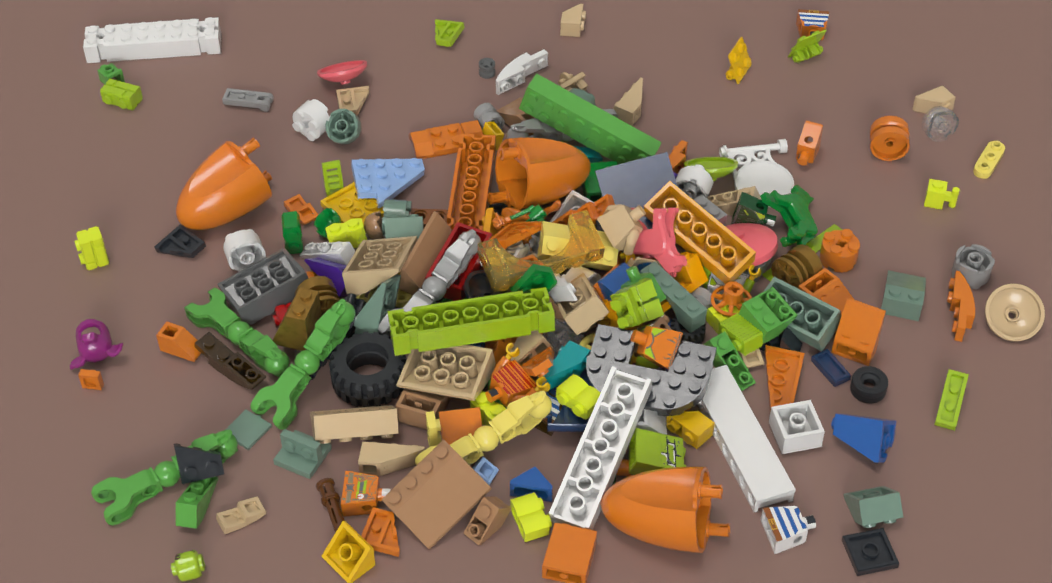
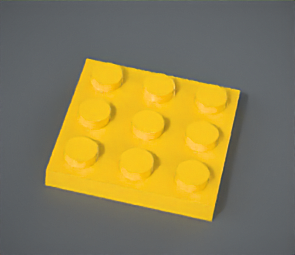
(349, 206)

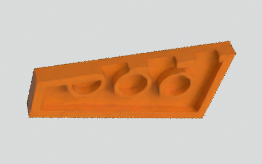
(783, 374)

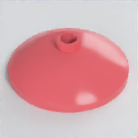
(343, 71)

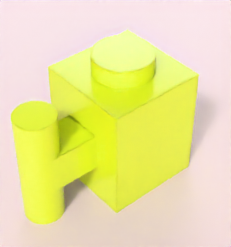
(937, 194)

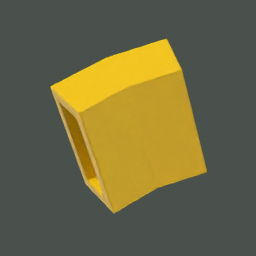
(491, 128)

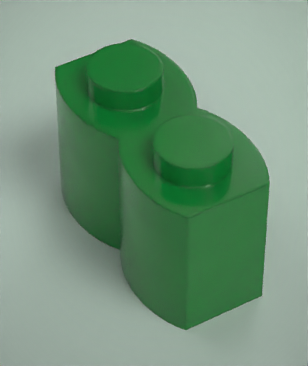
(292, 232)

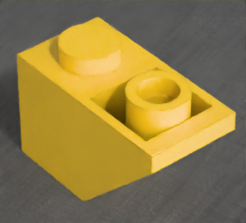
(691, 426)

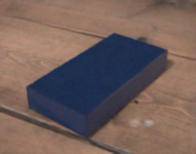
(831, 368)

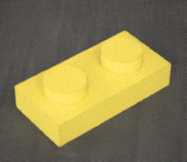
(433, 428)

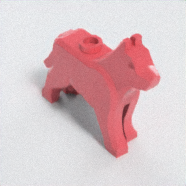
(661, 242)

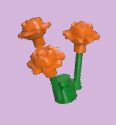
(536, 214)

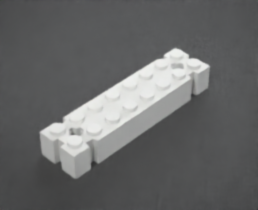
(152, 40)

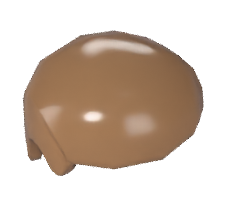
(373, 225)

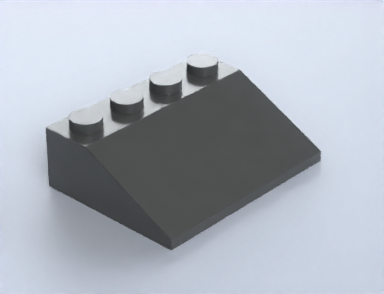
(263, 286)

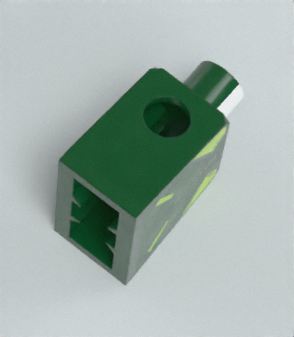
(752, 210)

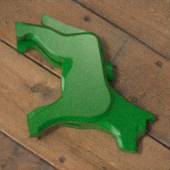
(795, 213)

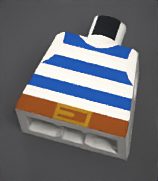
(786, 527)

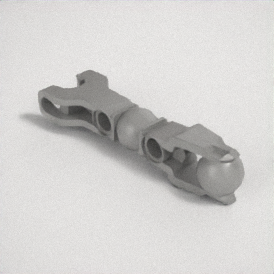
(541, 129)
(444, 275)

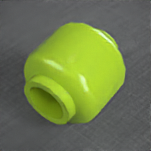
(188, 565)

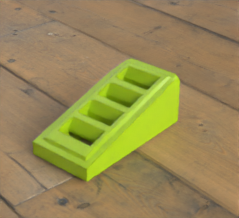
(329, 186)

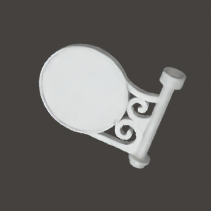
(762, 172)

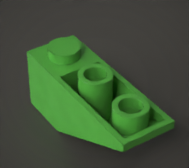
(729, 356)
(194, 502)

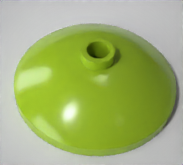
(715, 166)

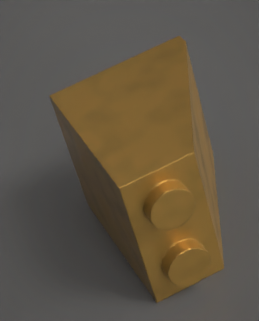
(299, 320)

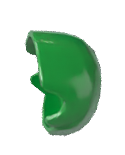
(325, 219)

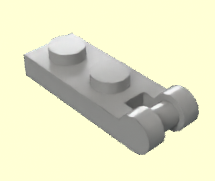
(248, 99)

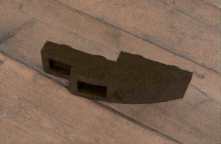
(228, 363)

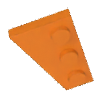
(516, 232)
(539, 363)

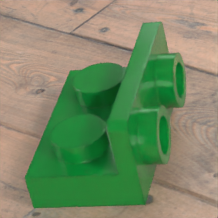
(535, 277)

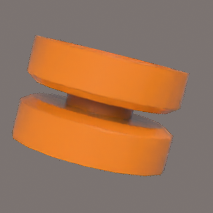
(889, 138)

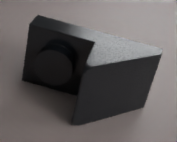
(785, 341)

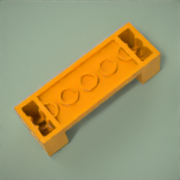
(689, 277)

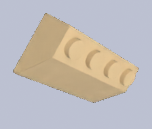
(354, 422)

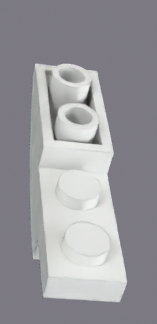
(516, 70)

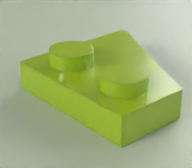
(447, 32)

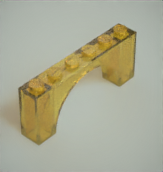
(505, 269)

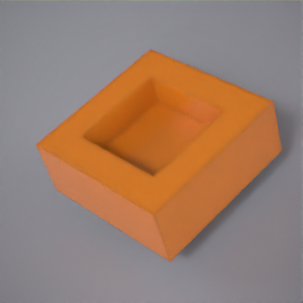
(91, 379)

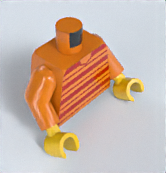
(511, 381)

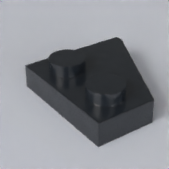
(180, 243)
(197, 463)

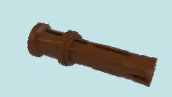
(330, 500)

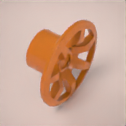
(731, 296)

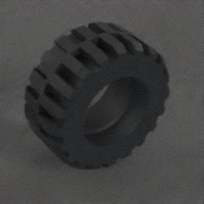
(361, 351)

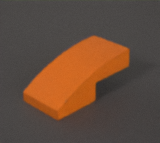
(305, 211)

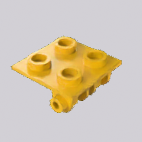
(739, 61)

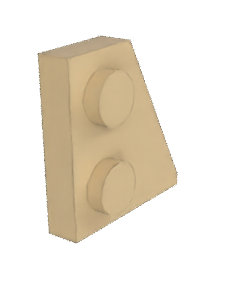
(352, 98)

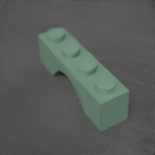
(688, 309)

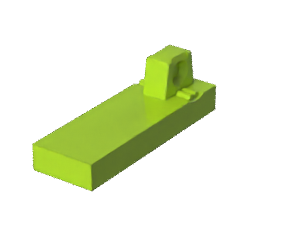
(951, 399)

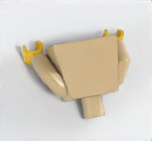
(622, 227)

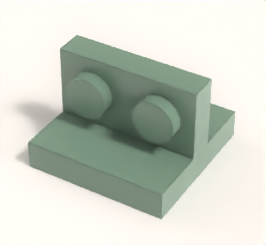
(300, 453)

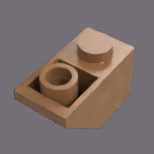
(487, 519)

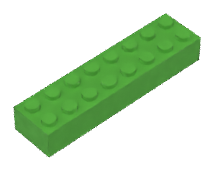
(586, 122)

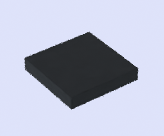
(870, 551)

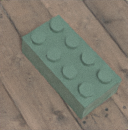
(815, 318)

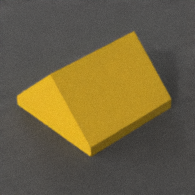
(349, 553)

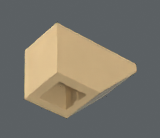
(572, 21)

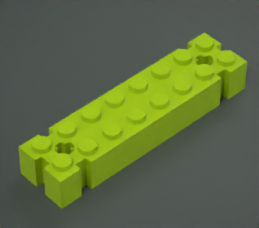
(471, 321)

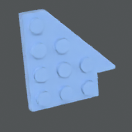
(385, 177)

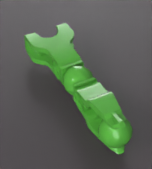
(327, 334)
(253, 343)
(147, 483)

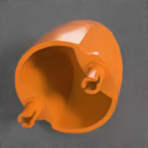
(537, 171)
(223, 188)
(666, 508)

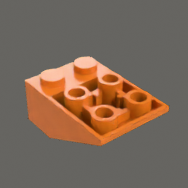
(827, 288)
(858, 331)

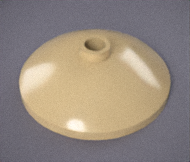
(1025, 306)

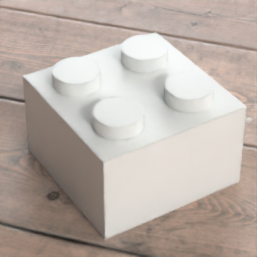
(796, 427)

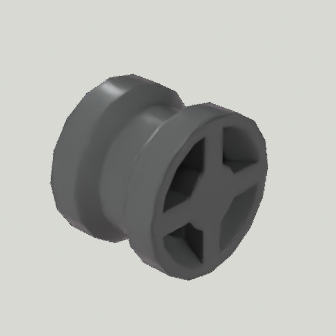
(487, 68)

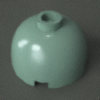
(343, 126)

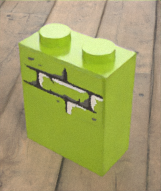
(654, 451)

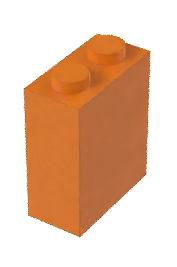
(569, 554)

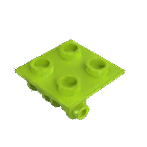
(807, 47)

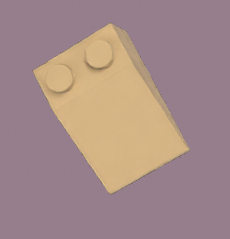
(584, 311)

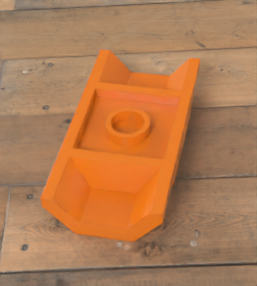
(442, 139)

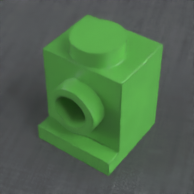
(108, 72)

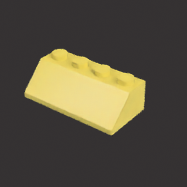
(556, 236)

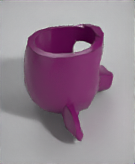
(94, 346)

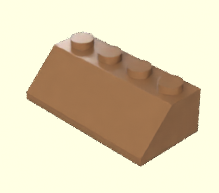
(424, 254)

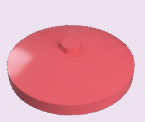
(759, 238)

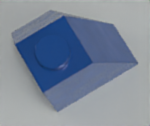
(865, 434)

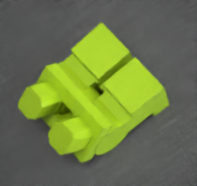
(636, 304)

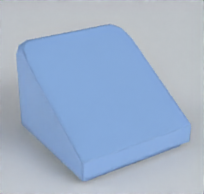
(485, 470)

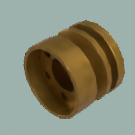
(797, 265)
(326, 288)

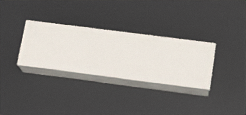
(745, 442)
(600, 450)

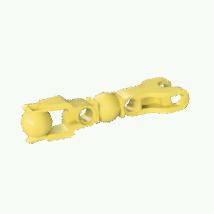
(515, 420)

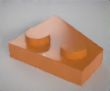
(381, 532)

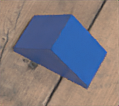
(531, 482)

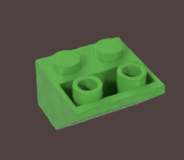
(768, 313)

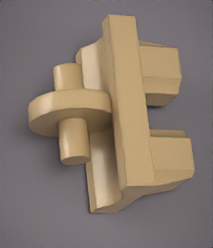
(569, 81)

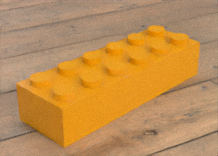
(703, 234)

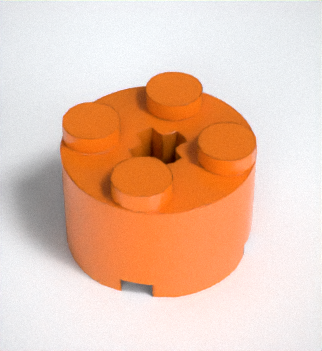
(839, 250)

